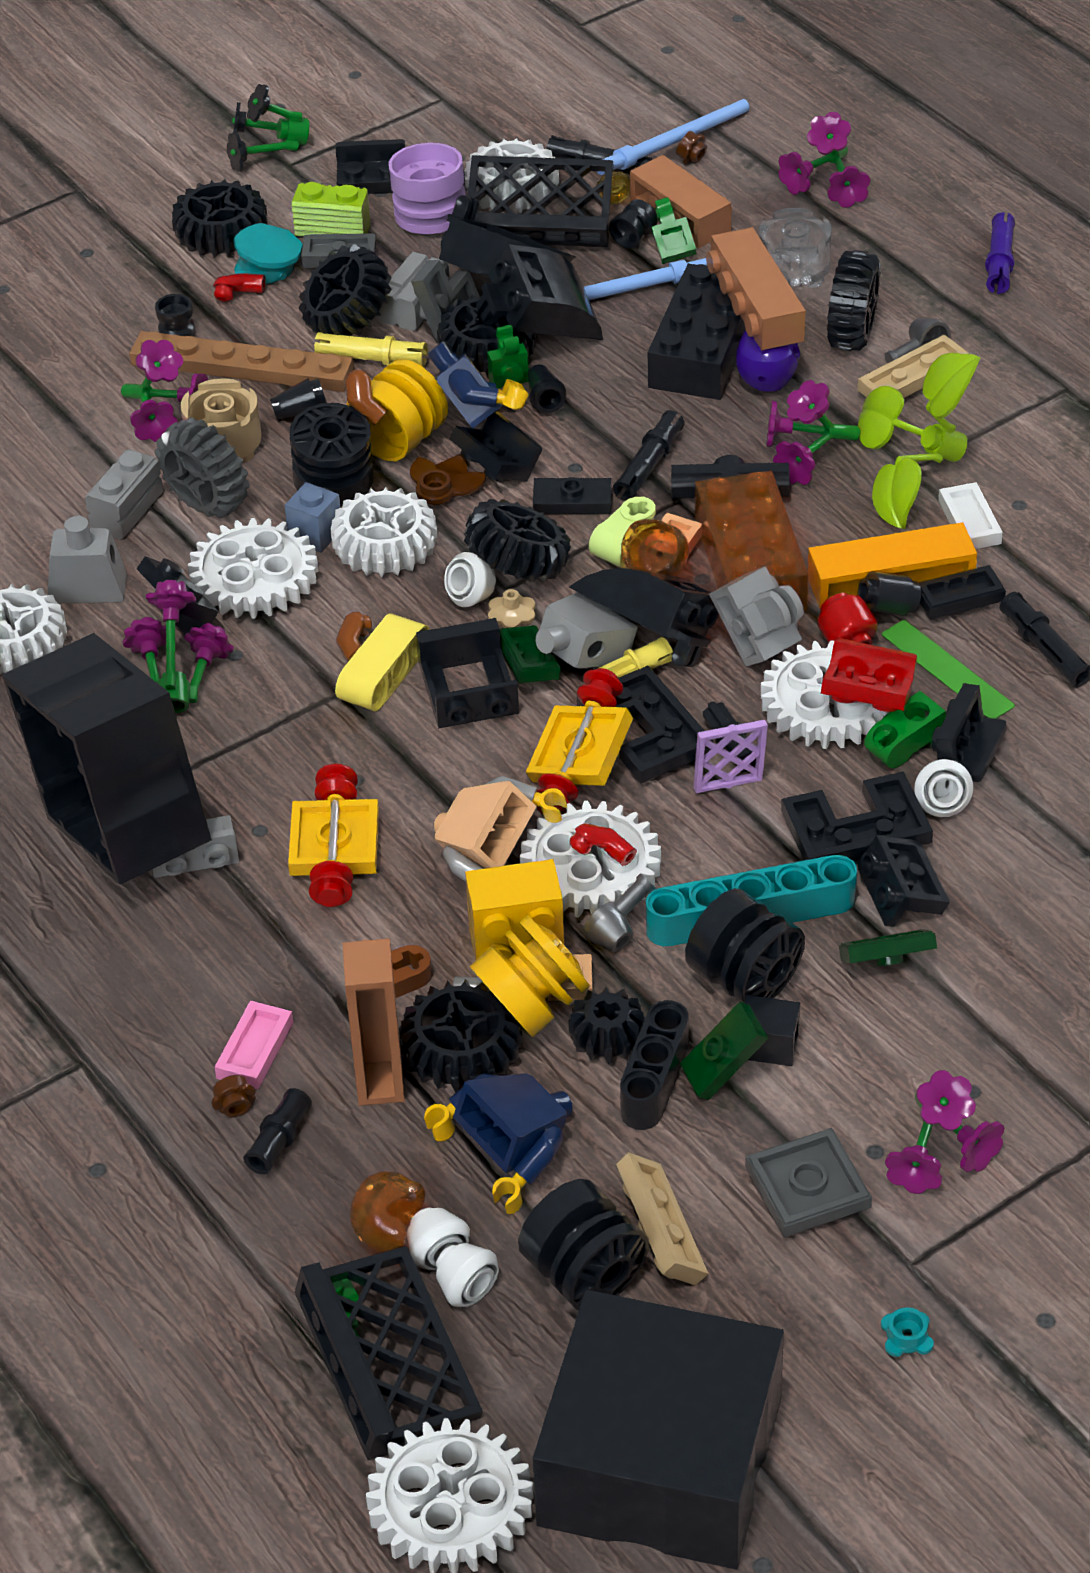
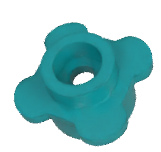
(907, 1321)

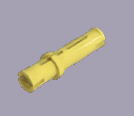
(373, 349)

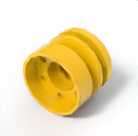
(413, 408)
(530, 975)

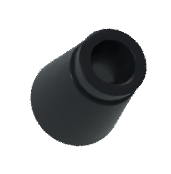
(545, 389)
(297, 399)

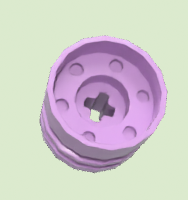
(426, 186)

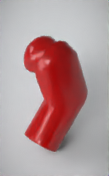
(238, 282)
(605, 838)

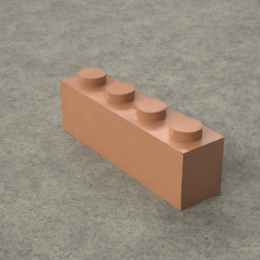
(756, 288)
(373, 1021)

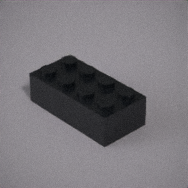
(695, 338)

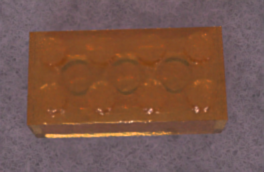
(749, 529)

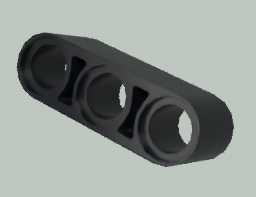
(654, 1065)

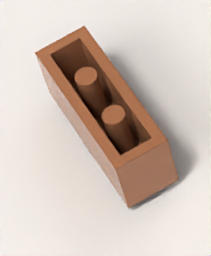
(689, 197)

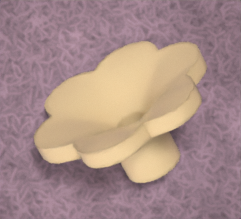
(512, 609)

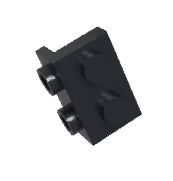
(498, 448)
(195, 613)
(967, 734)

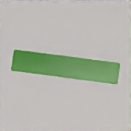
(945, 666)

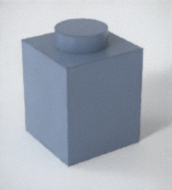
(312, 512)

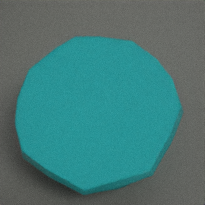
(267, 251)

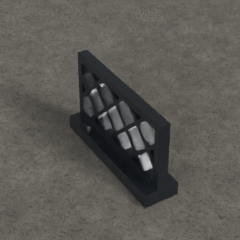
(543, 227)
(344, 1350)

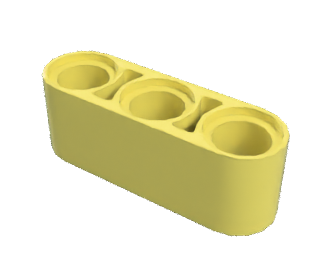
(380, 663)

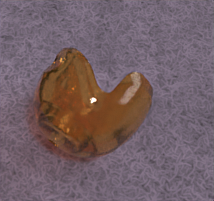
(646, 539)
(384, 1209)

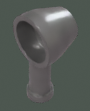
(921, 332)
(609, 924)

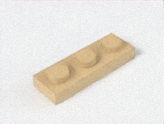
(909, 370)
(661, 1219)

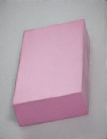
(254, 1043)

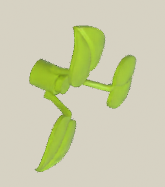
(899, 484)

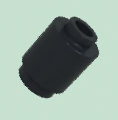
(890, 593)

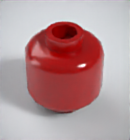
(847, 619)

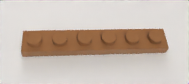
(253, 361)

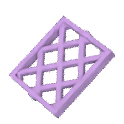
(731, 732)

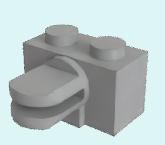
(759, 615)

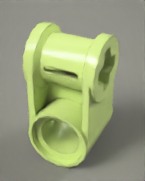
(608, 535)

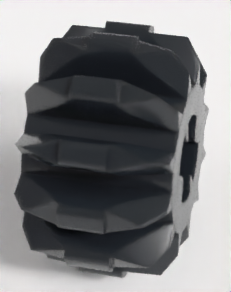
(606, 1024)

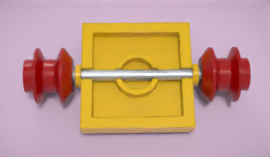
(581, 740)
(333, 836)

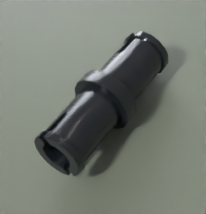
(277, 1131)

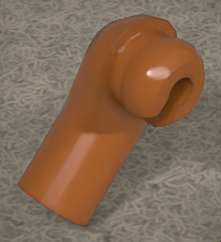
(360, 396)
(350, 631)

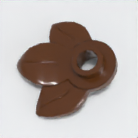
(444, 480)

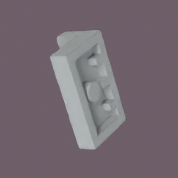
(213, 854)

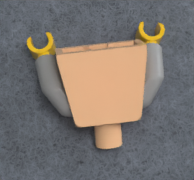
(489, 821)

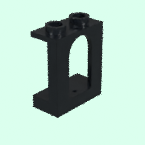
(462, 646)

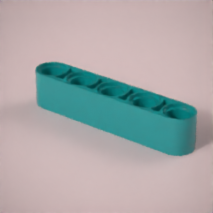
(793, 890)

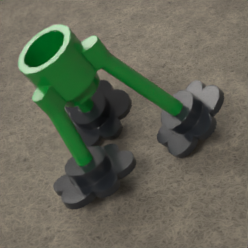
(292, 129)

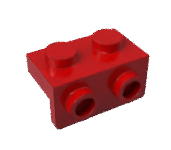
(869, 675)

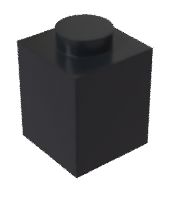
(781, 1024)

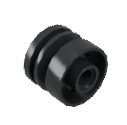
(332, 450)
(744, 946)
(582, 1242)

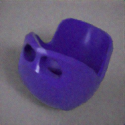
(768, 368)

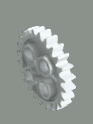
(254, 567)
(795, 701)
(595, 877)
(449, 1496)

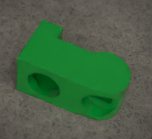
(904, 731)

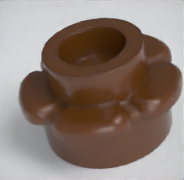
(692, 147)
(233, 1096)

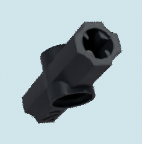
(685, 475)

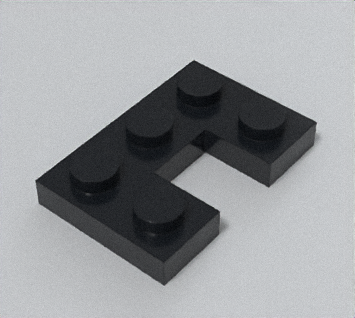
(669, 727)
(892, 814)

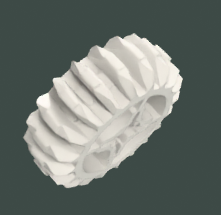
(505, 189)
(384, 532)
(28, 626)

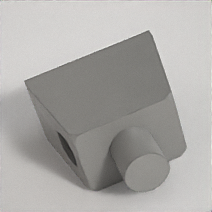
(85, 565)
(584, 632)

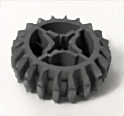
(202, 467)

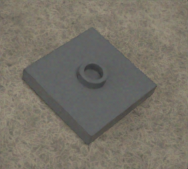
(808, 1182)

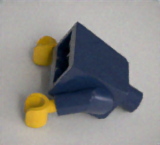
(468, 388)
(511, 1122)

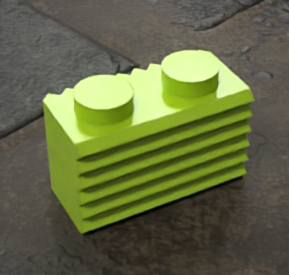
(330, 209)

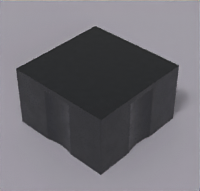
(108, 757)
(659, 1428)

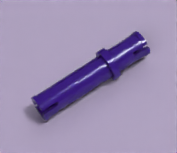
(1000, 260)

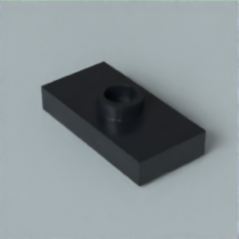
(572, 495)
(961, 592)

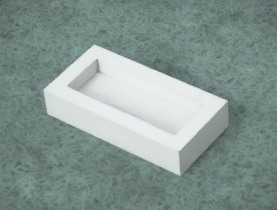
(968, 505)

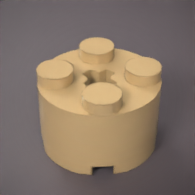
(230, 410)

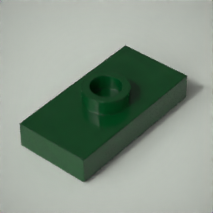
(524, 656)
(887, 948)
(724, 1050)

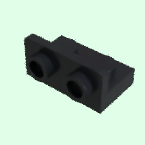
(366, 164)
(901, 879)

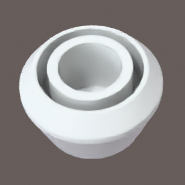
(469, 579)
(943, 799)
(432, 1232)
(466, 1273)

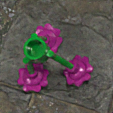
(149, 634)

